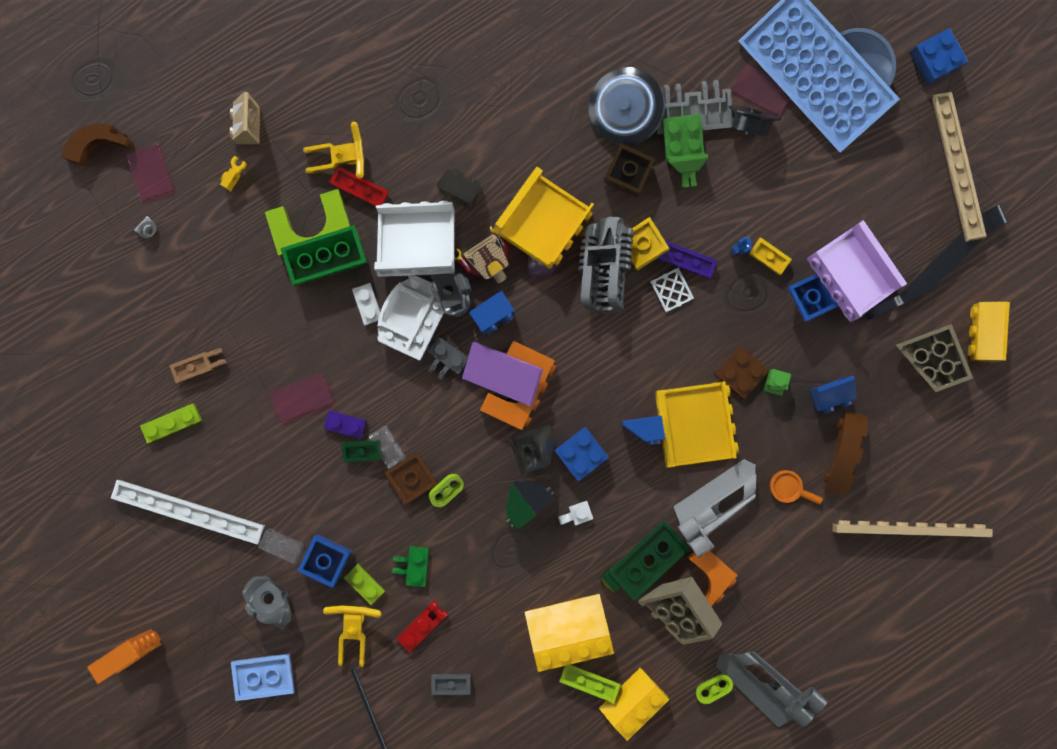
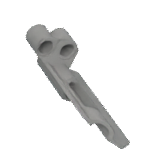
(700, 512)

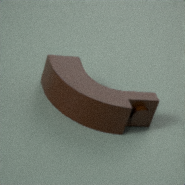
(88, 137)

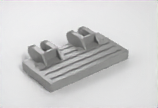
(714, 112)

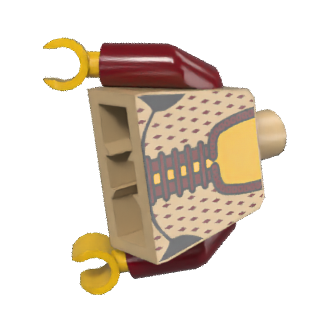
(486, 258)

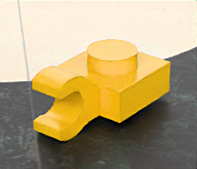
(231, 177)

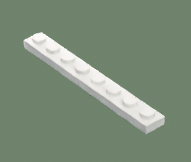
(187, 511)

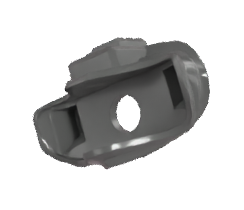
(459, 300)
(276, 613)

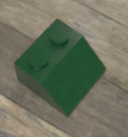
(517, 509)

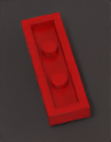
(358, 187)

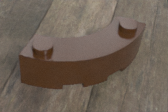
(847, 453)

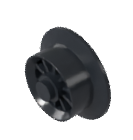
(752, 120)

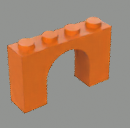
(518, 413)
(718, 575)
(124, 655)

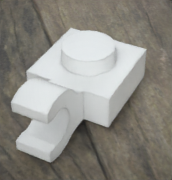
(578, 513)

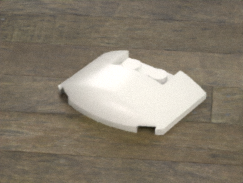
(410, 317)

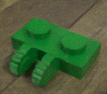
(416, 568)

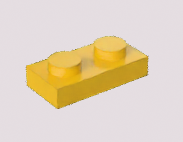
(770, 256)

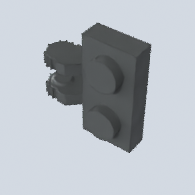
(447, 355)

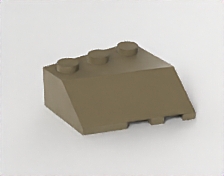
(937, 358)
(683, 610)

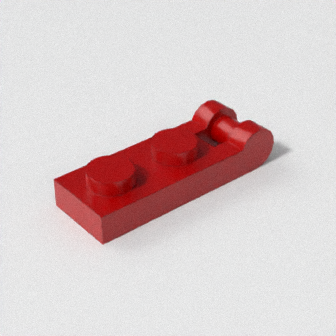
(421, 627)

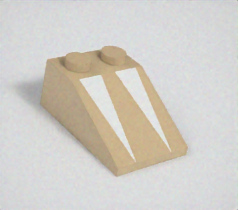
(245, 120)

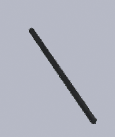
(368, 708)

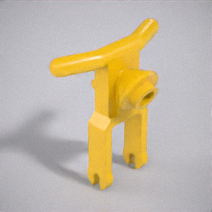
(347, 153)
(352, 627)

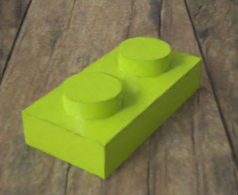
(364, 584)

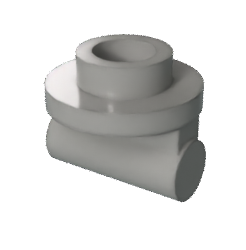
(146, 228)

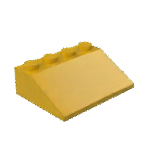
(569, 632)

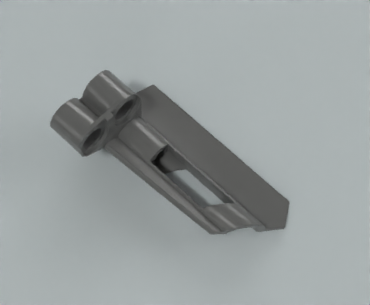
(776, 699)

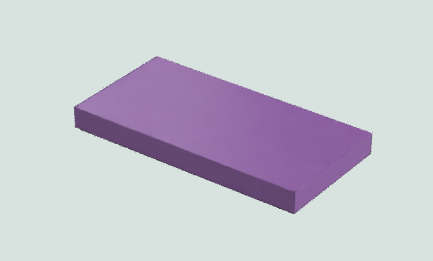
(502, 373)

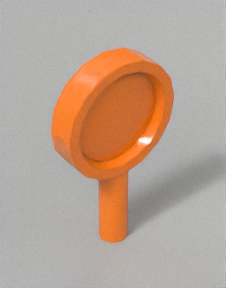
(787, 487)

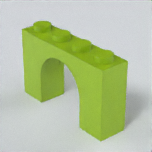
(282, 229)

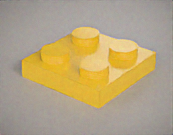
(647, 244)

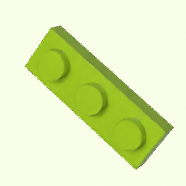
(171, 423)
(590, 683)

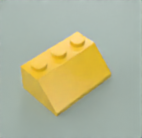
(989, 331)
(635, 704)

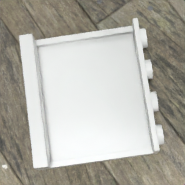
(415, 239)

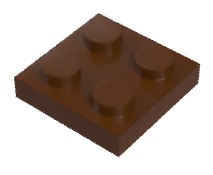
(742, 372)
(411, 478)

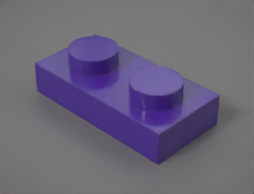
(345, 424)

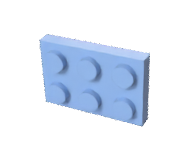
(262, 677)

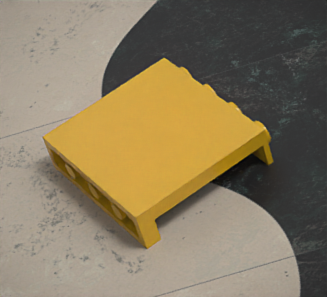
(542, 219)
(697, 424)

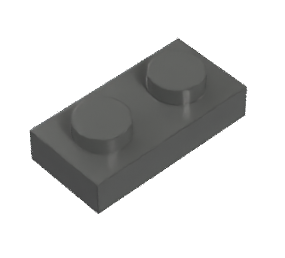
(450, 684)

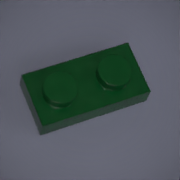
(361, 451)

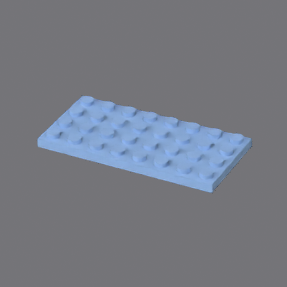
(819, 70)

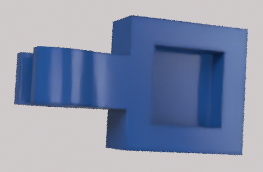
(743, 246)

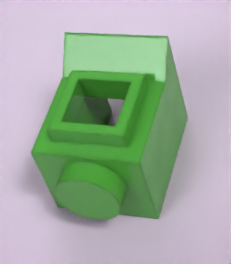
(777, 382)

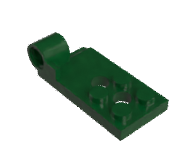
(633, 574)

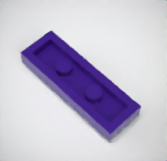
(689, 260)

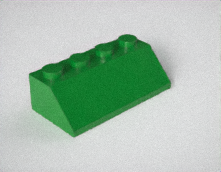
(324, 255)

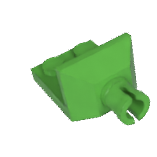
(684, 146)

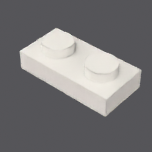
(367, 303)

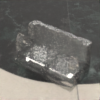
(391, 450)

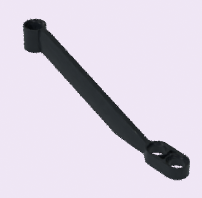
(940, 265)

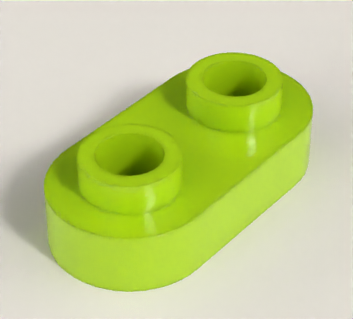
(447, 491)
(714, 689)

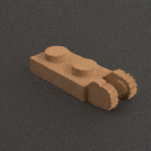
(195, 366)

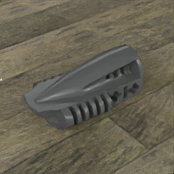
(605, 260)

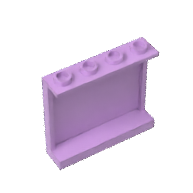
(856, 271)

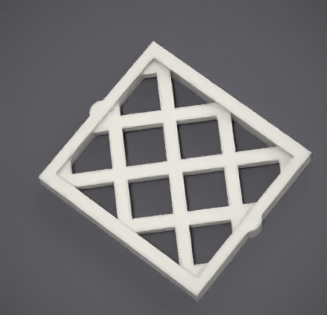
(683, 283)

